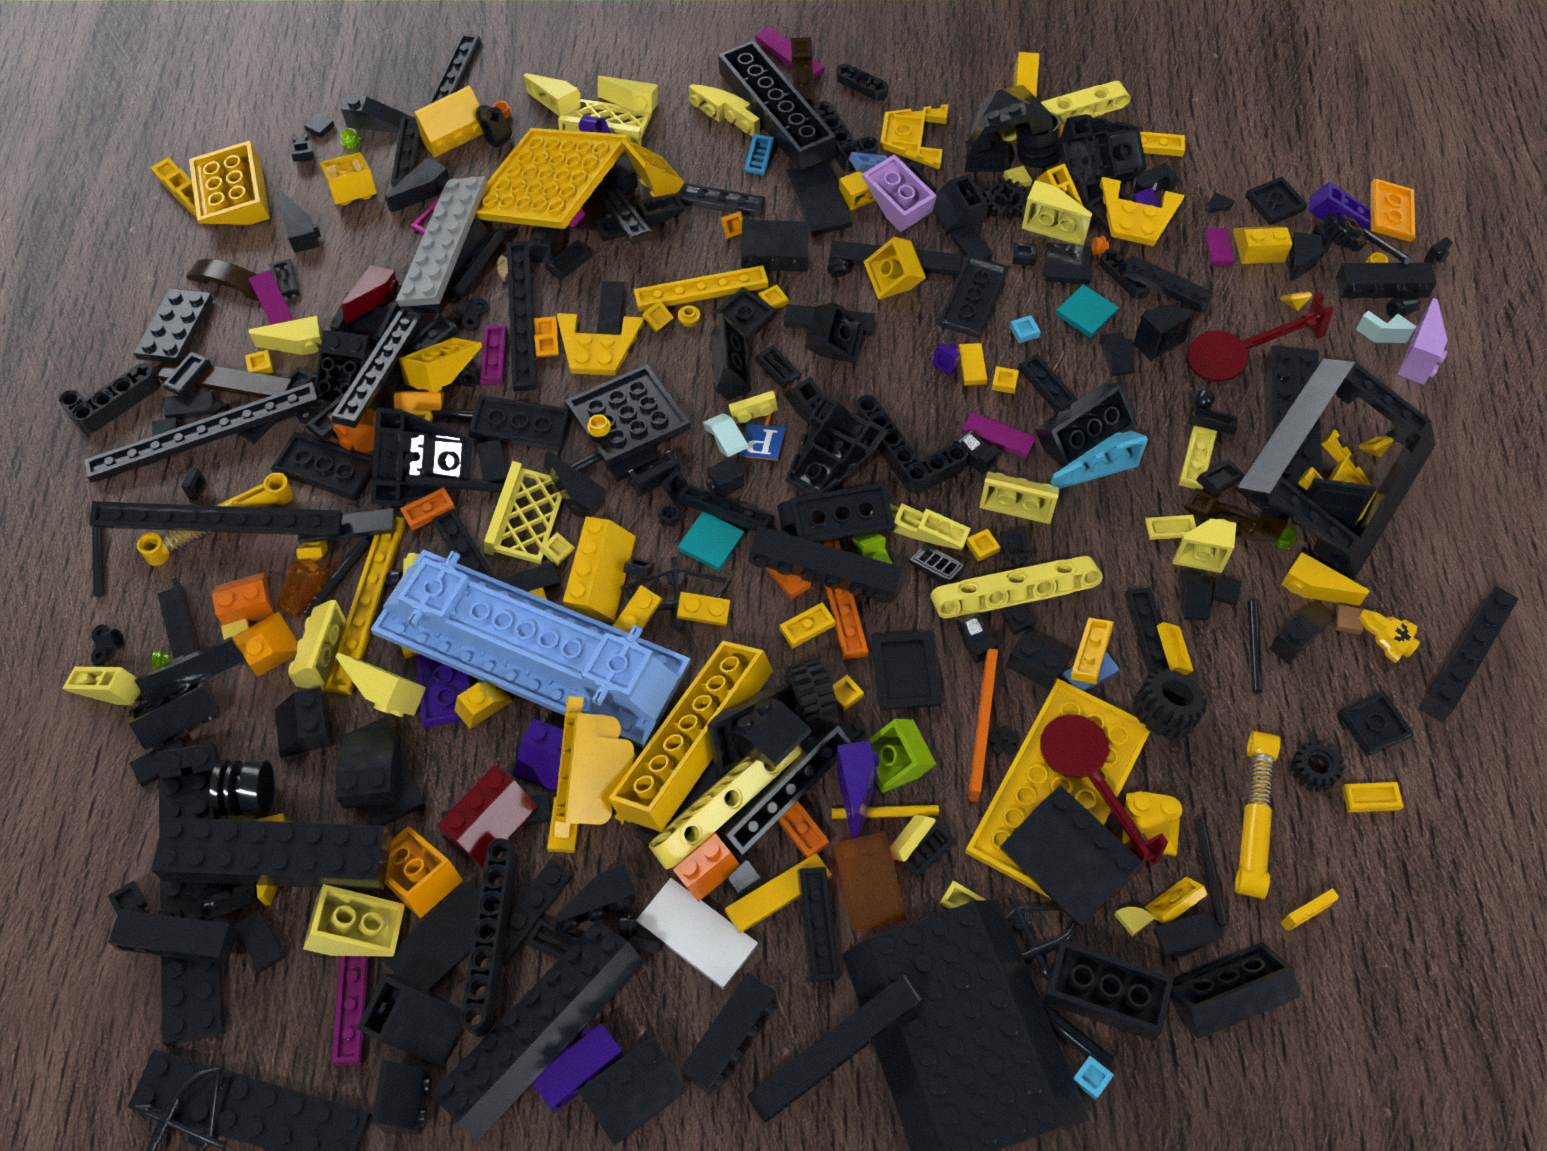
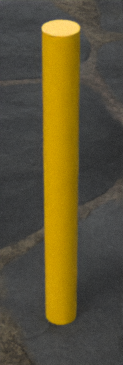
(892, 811)

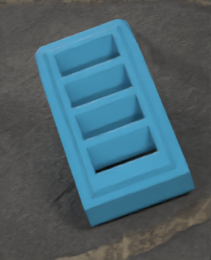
(760, 141)

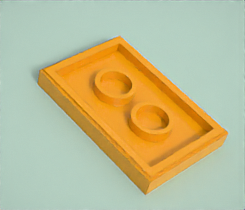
(1392, 210)

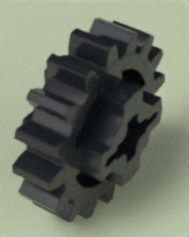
(1005, 198)
(1345, 231)

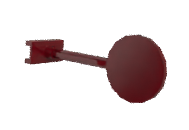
(1223, 356)
(1079, 750)

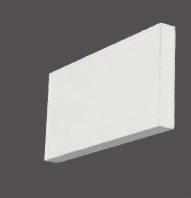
(697, 933)

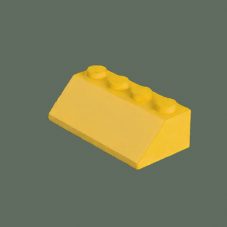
(598, 569)

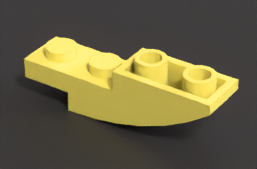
(722, 105)

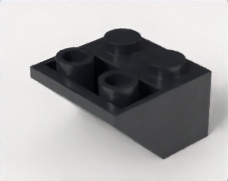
(960, 204)

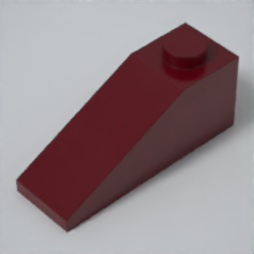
(370, 291)

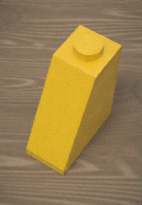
(1027, 71)

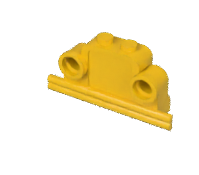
(589, 768)

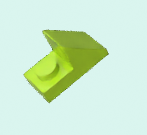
(872, 547)

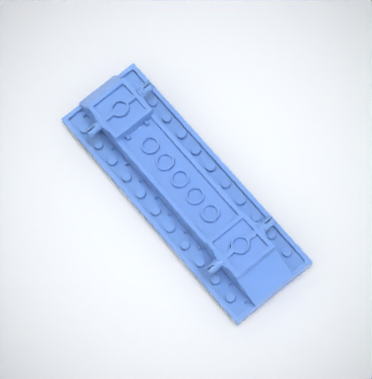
(530, 645)

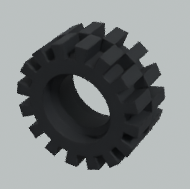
(1326, 755)

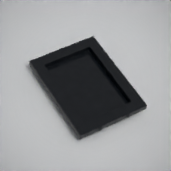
(1340, 499)
(905, 670)

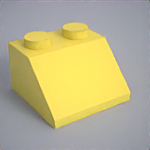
(1207, 546)

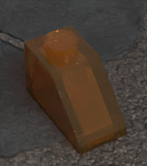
(301, 585)

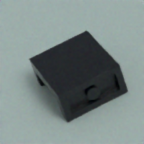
(369, 324)

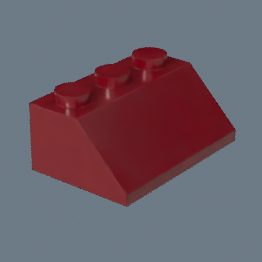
(487, 812)

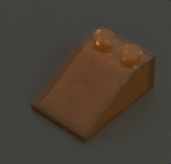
(868, 881)

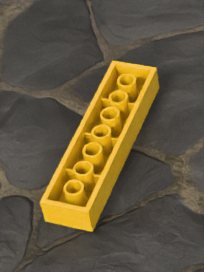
(682, 744)

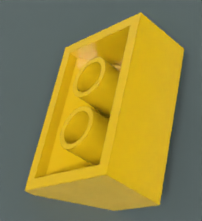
(449, 121)

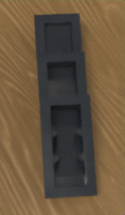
(652, 211)
(190, 669)

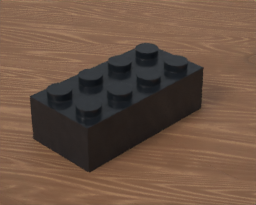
(1108, 990)

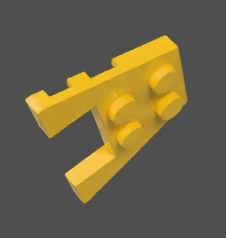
(904, 132)
(1135, 220)
(597, 352)
(1343, 471)

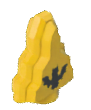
(1391, 634)

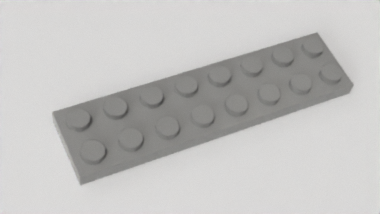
(442, 242)

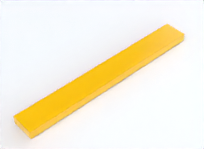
(365, 606)

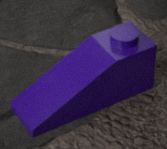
(1331, 198)

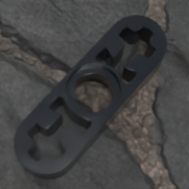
(874, 88)
(1116, 260)

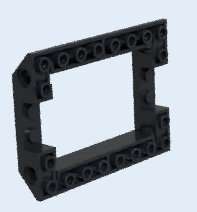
(1276, 496)

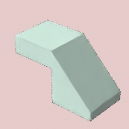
(1395, 331)
(726, 434)

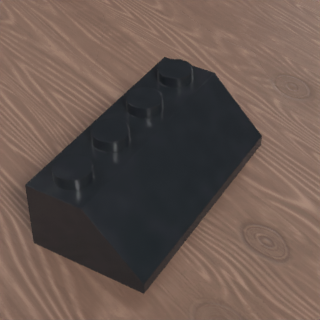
(1086, 423)
(1233, 989)

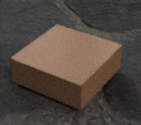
(1348, 620)

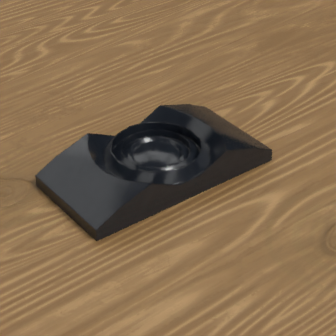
(724, 749)

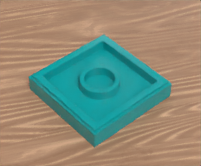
(1087, 311)
(711, 541)

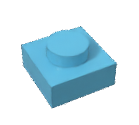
(1025, 329)
(1092, 1077)

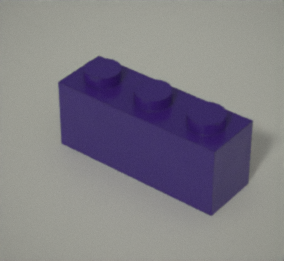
(577, 1066)

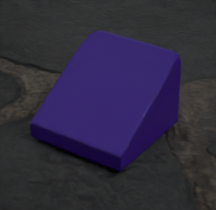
(1146, 197)

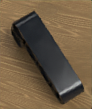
(844, 141)
(111, 400)

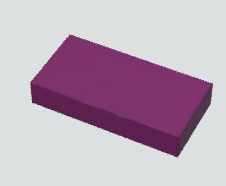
(1219, 247)

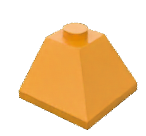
(267, 644)

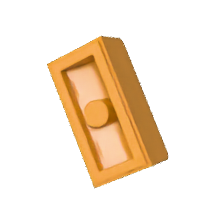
(418, 400)

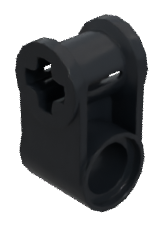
(493, 124)

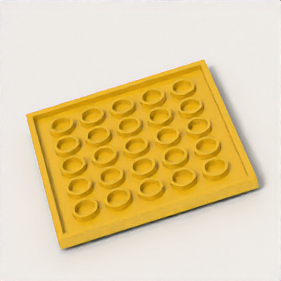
(549, 177)

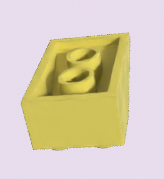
(1055, 214)
(387, 690)
(353, 924)

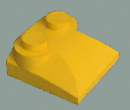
(1153, 816)

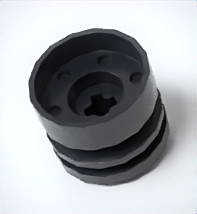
(1040, 148)
(242, 788)

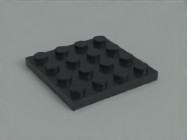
(638, 413)

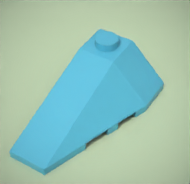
(1110, 456)

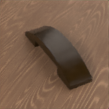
(802, 68)
(224, 274)
(1248, 526)

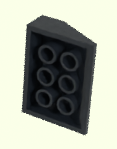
(1071, 856)

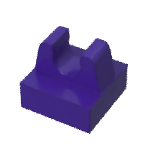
(946, 358)

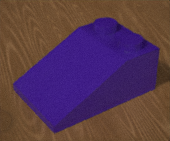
(856, 780)

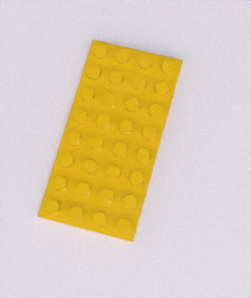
(1032, 780)

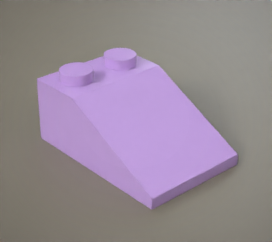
(899, 193)
(1425, 346)

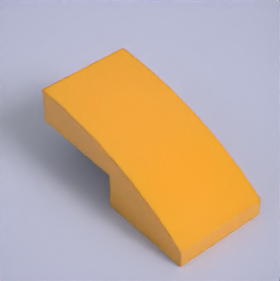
(546, 336)

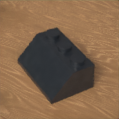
(774, 245)
(729, 359)
(172, 714)
(632, 1090)

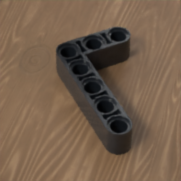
(914, 467)

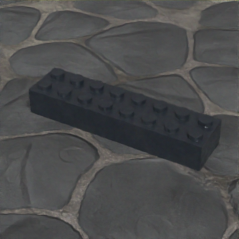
(778, 105)
(1284, 377)
(272, 853)
(537, 1029)

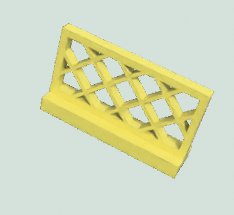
(634, 128)
(504, 513)

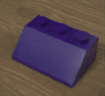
(540, 755)

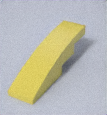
(928, 527)

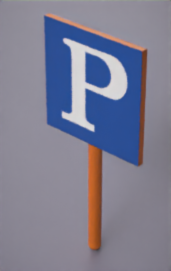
(763, 440)

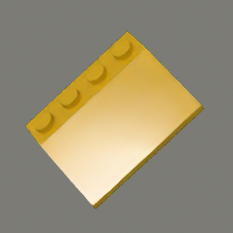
(229, 186)

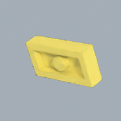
(753, 407)

